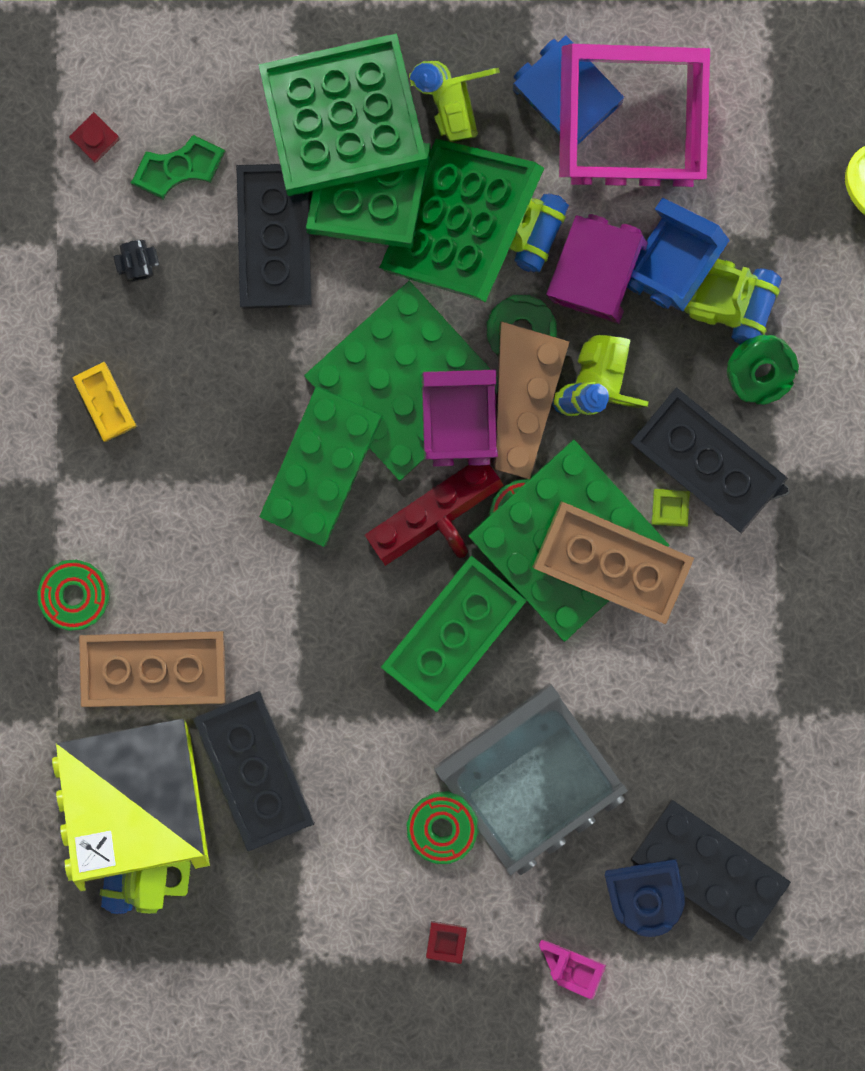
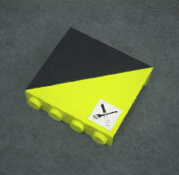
(129, 801)

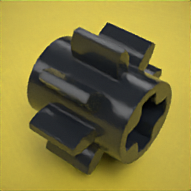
(136, 260)

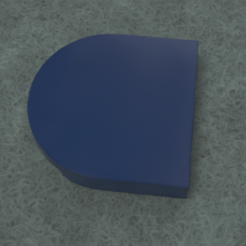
(647, 896)

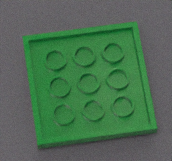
(342, 114)
(465, 219)
(383, 371)
(519, 526)

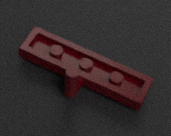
(434, 513)

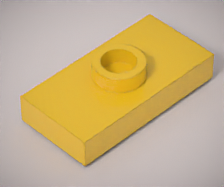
(104, 401)

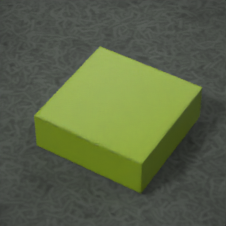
(670, 507)

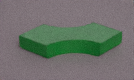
(162, 172)

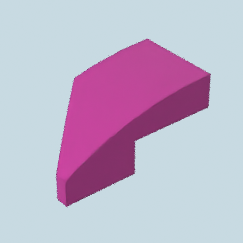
(572, 969)

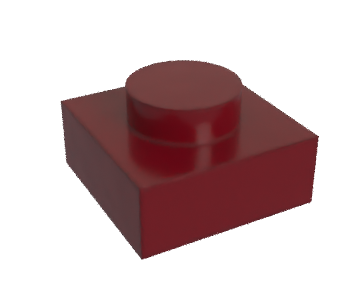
(94, 137)
(446, 942)

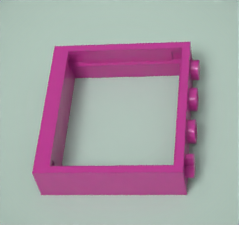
(696, 113)

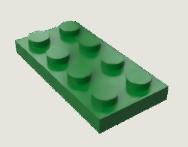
(320, 466)
(453, 633)

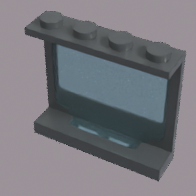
(532, 780)

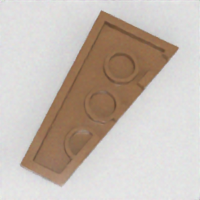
(526, 387)

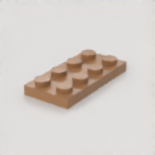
(613, 562)
(152, 669)

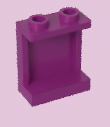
(596, 267)
(459, 416)

